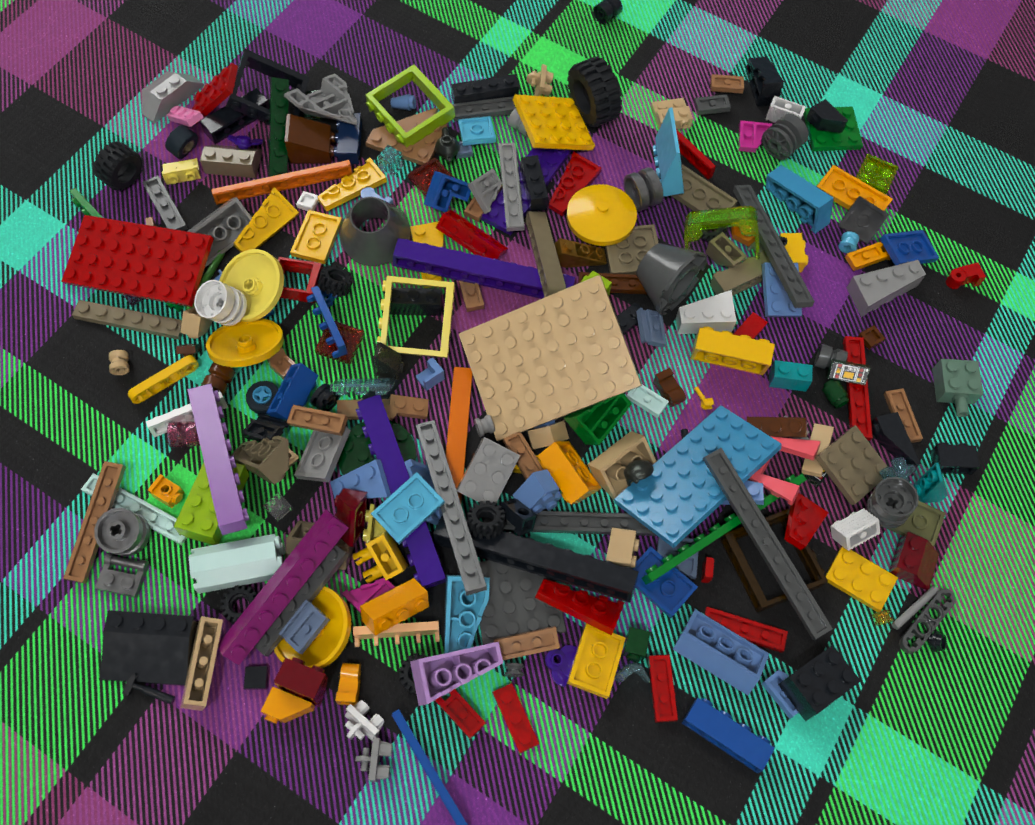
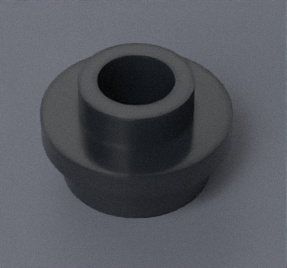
(937, 641)

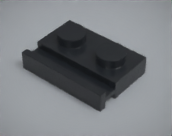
(264, 427)

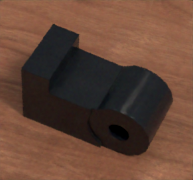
(519, 516)

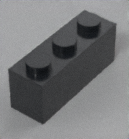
(534, 183)
(416, 301)

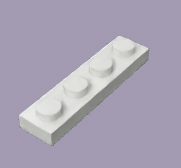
(184, 414)

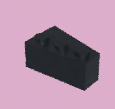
(763, 80)

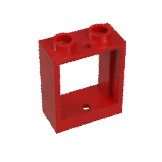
(303, 267)

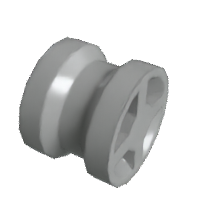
(484, 425)

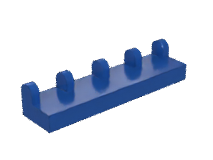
(329, 322)

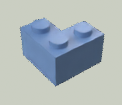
(539, 492)

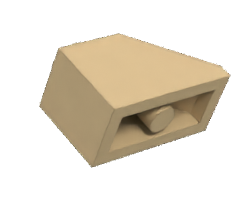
(193, 324)

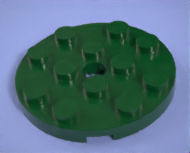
(356, 449)

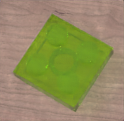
(877, 173)

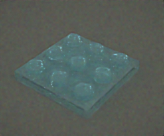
(362, 386)

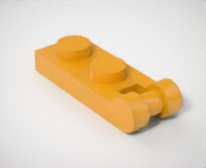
(867, 256)

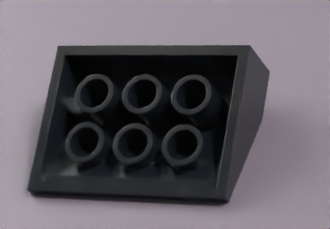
(147, 645)

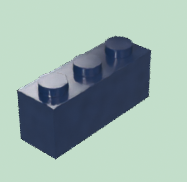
(349, 140)

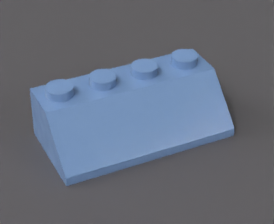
(721, 652)

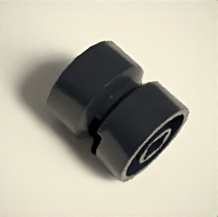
(607, 10)

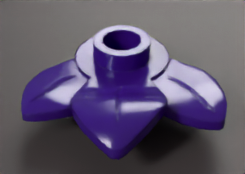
(244, 142)
(561, 671)

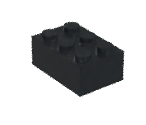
(819, 683)

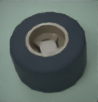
(181, 141)

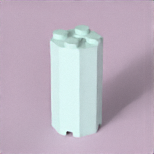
(235, 563)

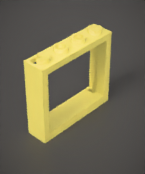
(447, 319)

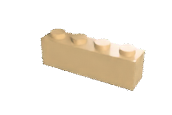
(201, 664)

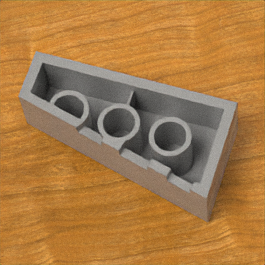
(883, 285)

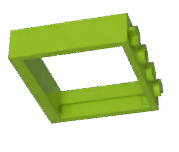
(446, 112)

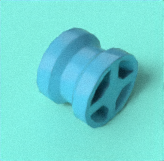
(848, 242)

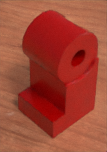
(964, 275)

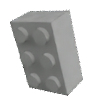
(488, 472)

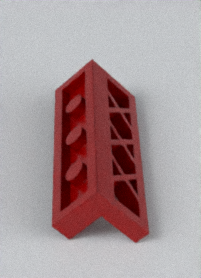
(470, 236)

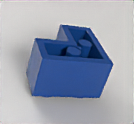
(443, 188)

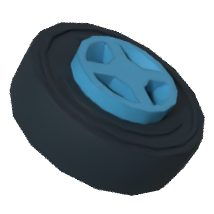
(257, 393)

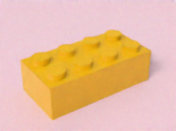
(732, 350)

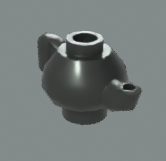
(447, 146)

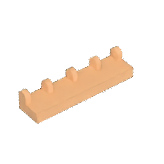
(397, 631)

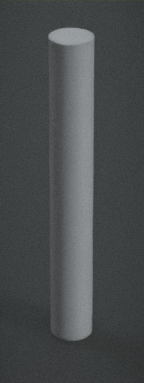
(915, 607)

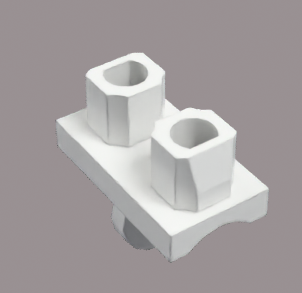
(360, 723)

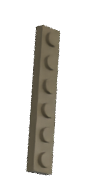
(128, 319)

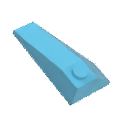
(462, 613)

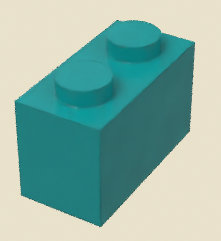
(790, 375)

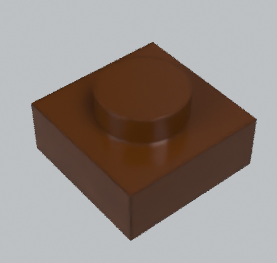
(872, 337)
(187, 349)

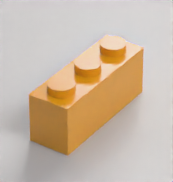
(394, 606)

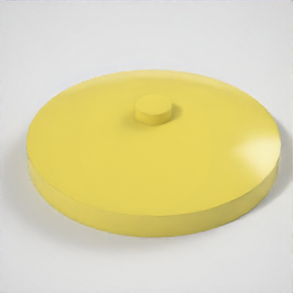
(258, 278)

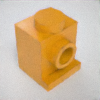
(166, 491)

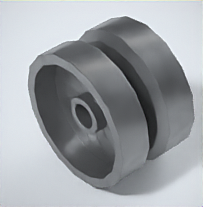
(644, 188)
(122, 532)

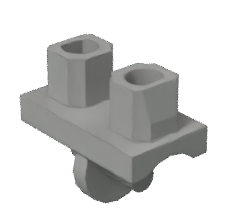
(376, 771)

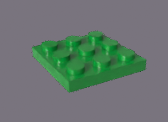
(831, 141)

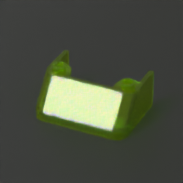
(741, 216)

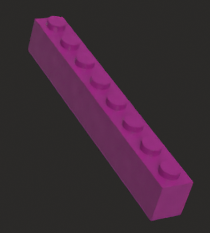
(282, 587)

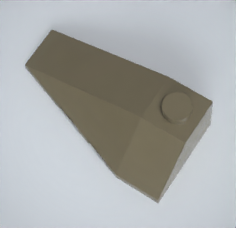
(265, 459)

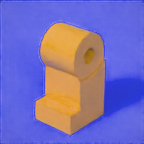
(349, 684)

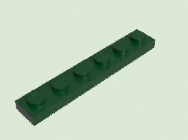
(277, 126)

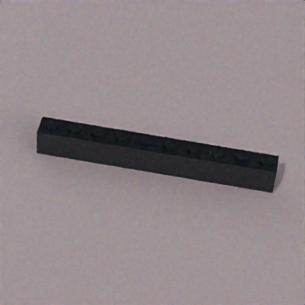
(551, 562)

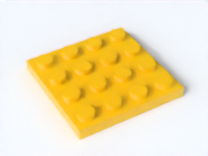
(553, 122)

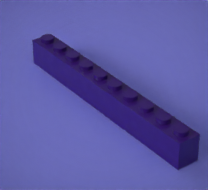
(470, 268)
(385, 447)

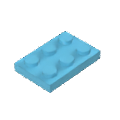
(407, 508)

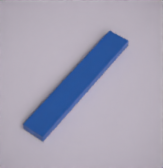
(428, 768)

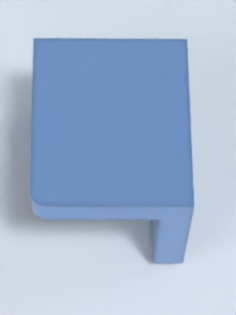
(431, 375)

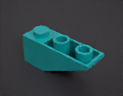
(931, 485)

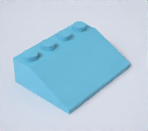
(668, 156)

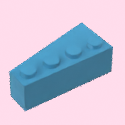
(801, 196)

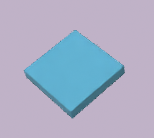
(476, 130)

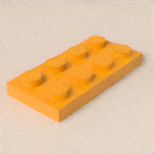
(847, 188)

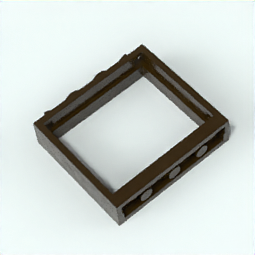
(746, 575)

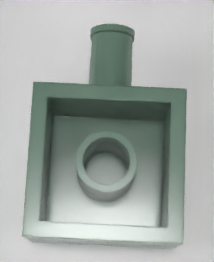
(957, 383)

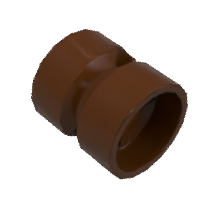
(219, 377)

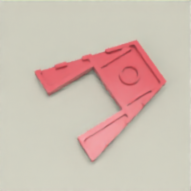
(780, 488)

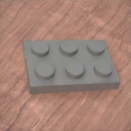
(321, 456)

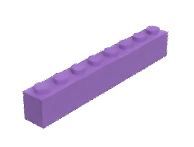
(217, 460)

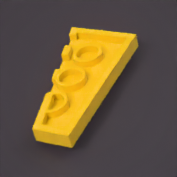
(351, 186)
(266, 222)
(428, 234)

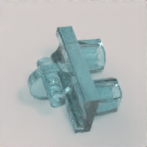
(900, 469)

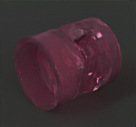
(182, 434)

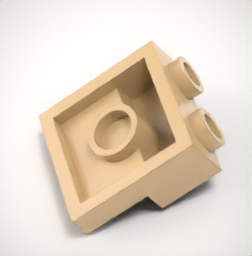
(682, 113)

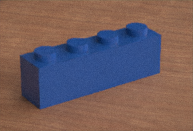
(728, 735)

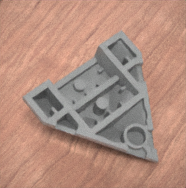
(329, 102)

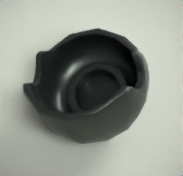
(637, 471)

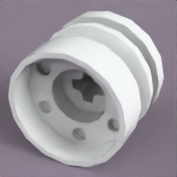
(220, 303)

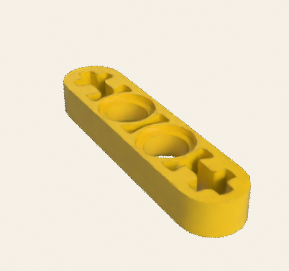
(163, 379)

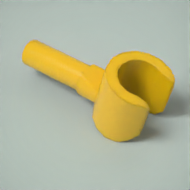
(706, 403)

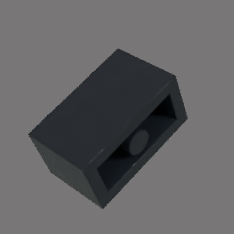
(955, 458)

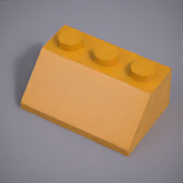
(569, 471)

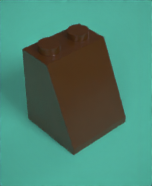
(308, 141)

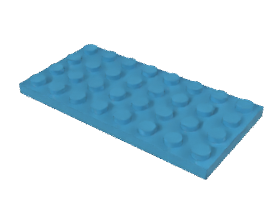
(682, 487)

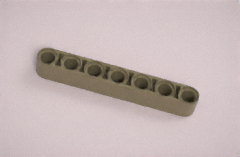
(544, 253)

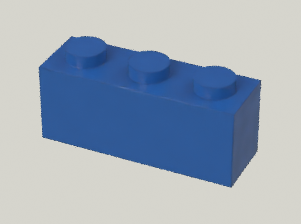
(292, 391)

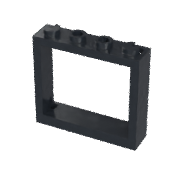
(270, 69)

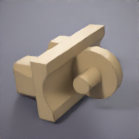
(539, 81)

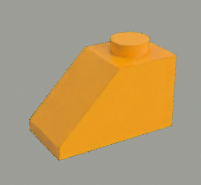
(284, 706)

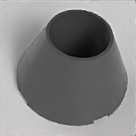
(376, 246)
(669, 274)

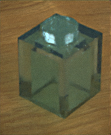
(390, 160)

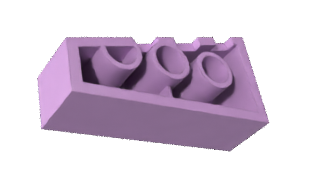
(445, 672)

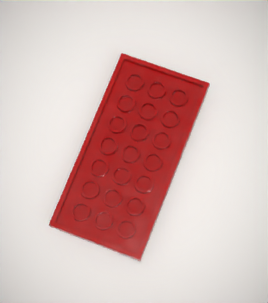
(138, 260)

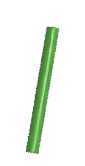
(210, 271)

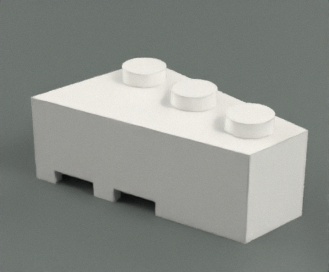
(711, 312)

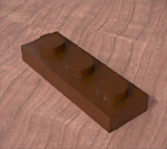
(781, 426)

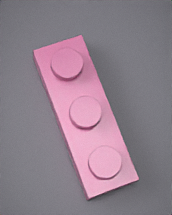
(184, 116)

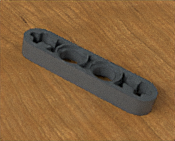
(929, 622)

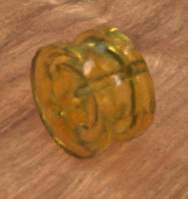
(882, 617)

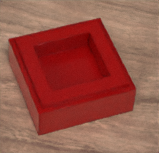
(707, 570)

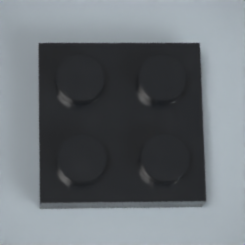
(863, 219)

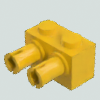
(386, 555)

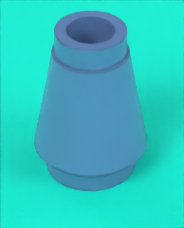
(404, 102)

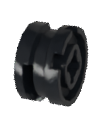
(324, 399)

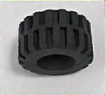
(118, 166)

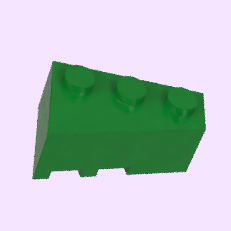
(596, 421)

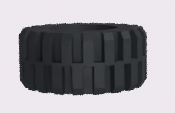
(595, 91)

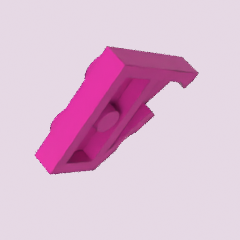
(751, 135)
(367, 592)

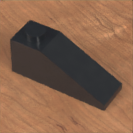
(894, 438)

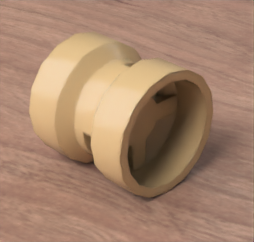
(119, 362)

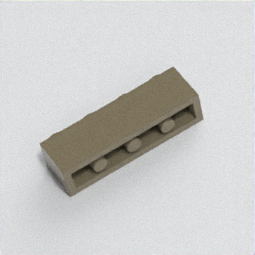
(739, 277)

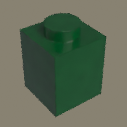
(636, 644)

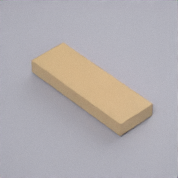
(819, 433)

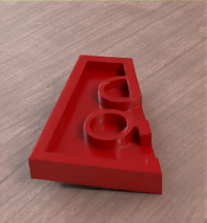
(803, 521)

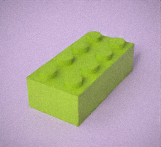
(198, 513)

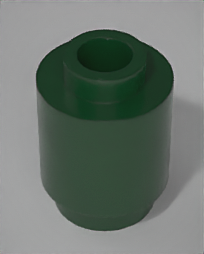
(835, 393)

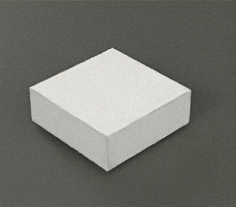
(307, 201)

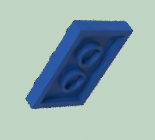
(909, 246)
(667, 591)

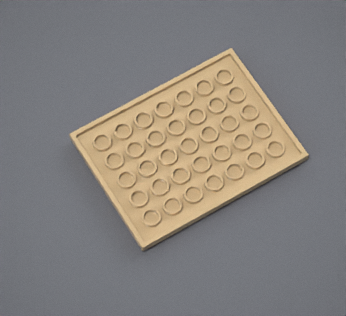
(550, 358)

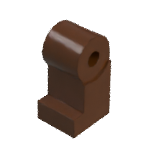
(669, 387)

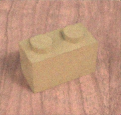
(622, 547)

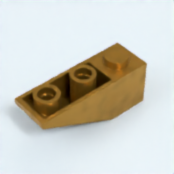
(579, 254)

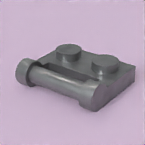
(121, 582)

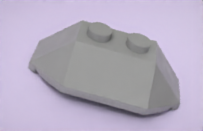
(166, 93)

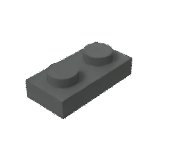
(712, 104)

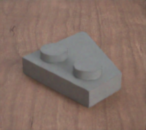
(485, 189)

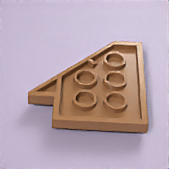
(419, 152)

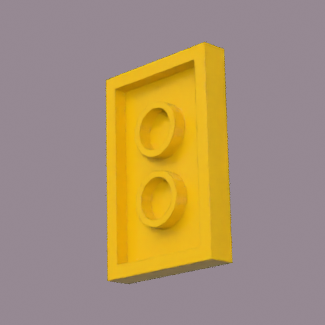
(316, 237)
(861, 579)
(596, 661)

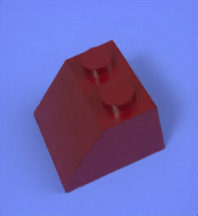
(352, 511)
(914, 560)
(302, 680)

